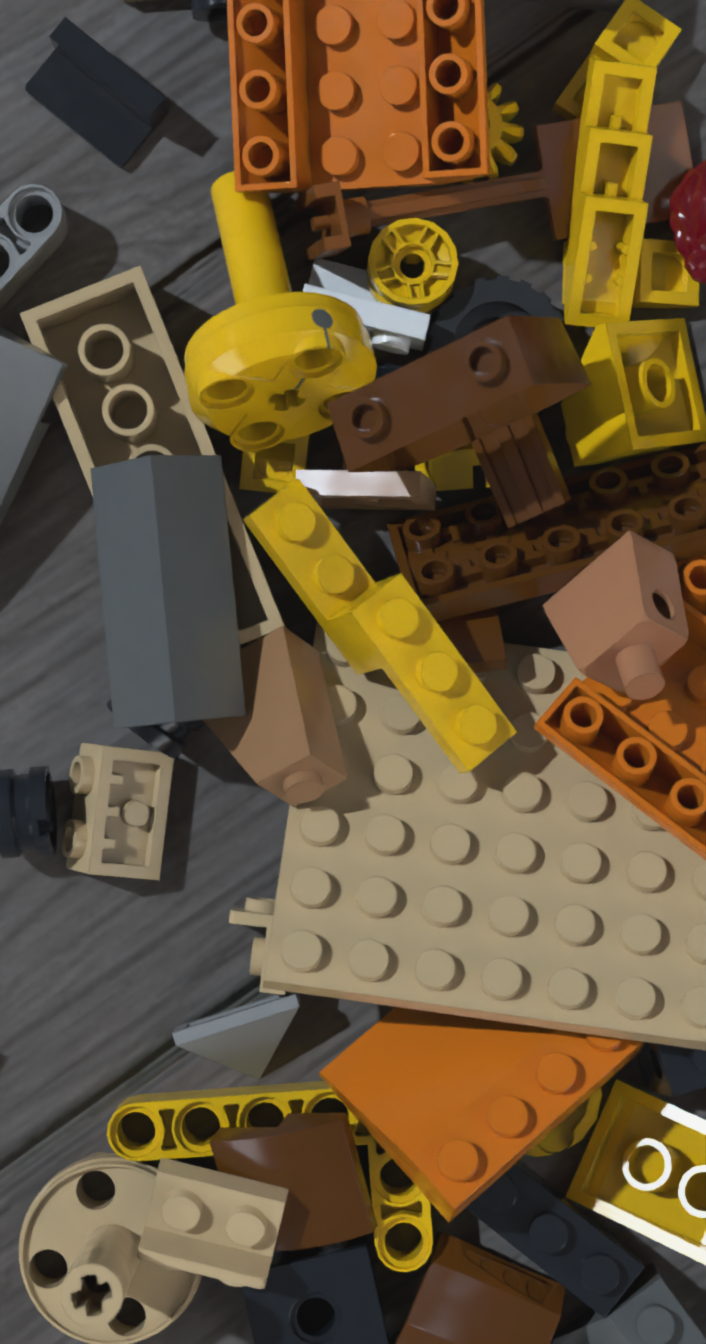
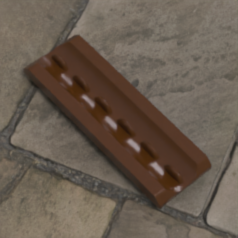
(471, 561)

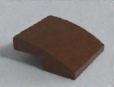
(318, 1165)

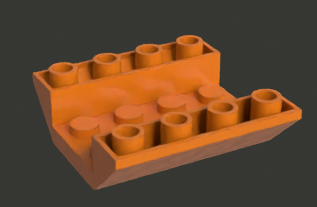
(357, 93)
(651, 746)

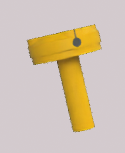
(276, 353)

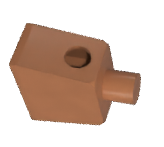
(623, 616)

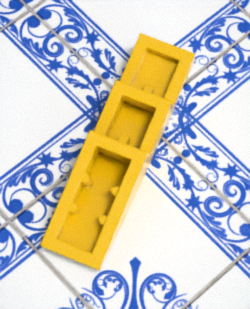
(609, 193)

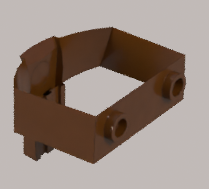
(477, 394)

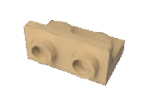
(118, 811)
(212, 1224)

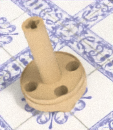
(100, 1255)

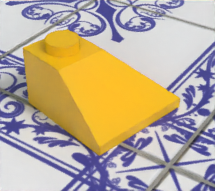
(639, 395)

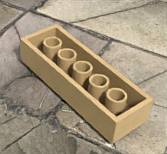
(131, 401)

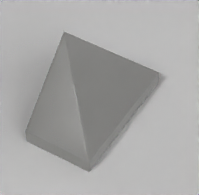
(243, 1035)

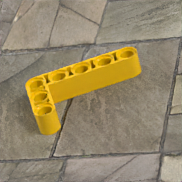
(232, 1107)

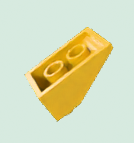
(647, 1170)

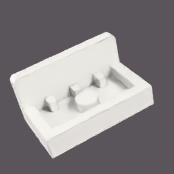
(389, 326)

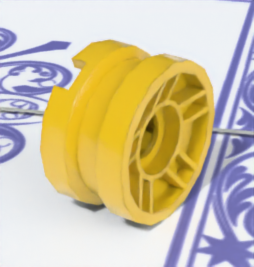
(412, 242)

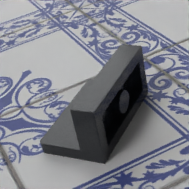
(96, 95)

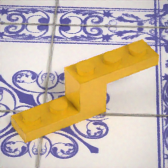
(380, 626)

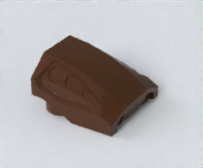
(480, 1300)

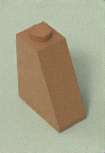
(289, 724)

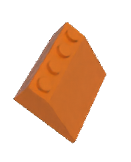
(467, 1093)

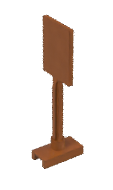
(557, 152)

